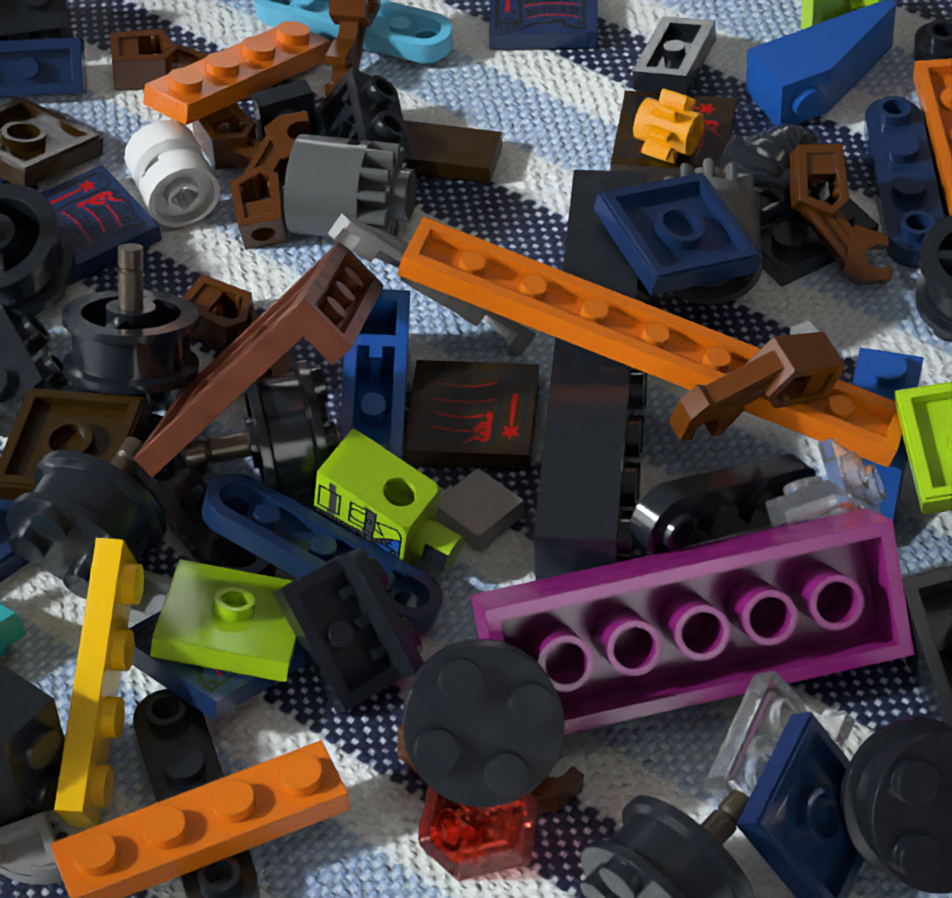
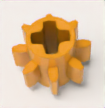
(668, 126)

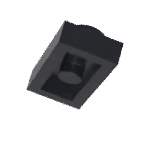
(674, 55)
(795, 250)

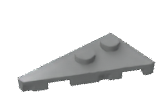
(374, 243)

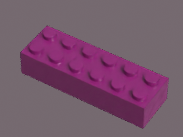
(709, 618)

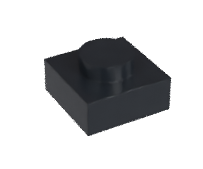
(283, 100)

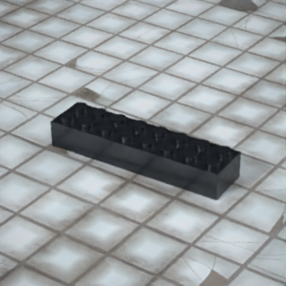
(591, 411)

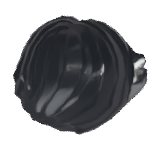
(768, 161)

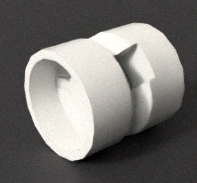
(172, 173)

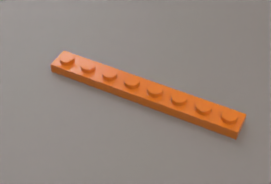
(632, 333)

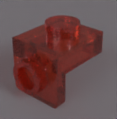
(477, 839)

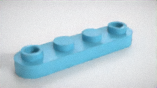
(396, 29)

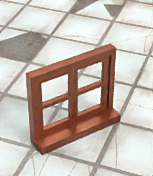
(322, 306)

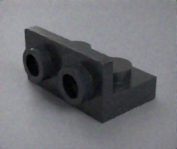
(362, 110)

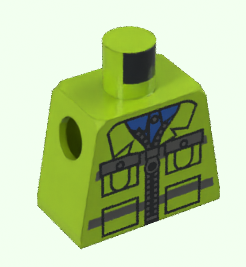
(385, 502)

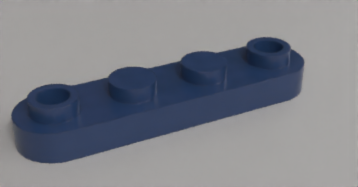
(902, 176)
(303, 540)

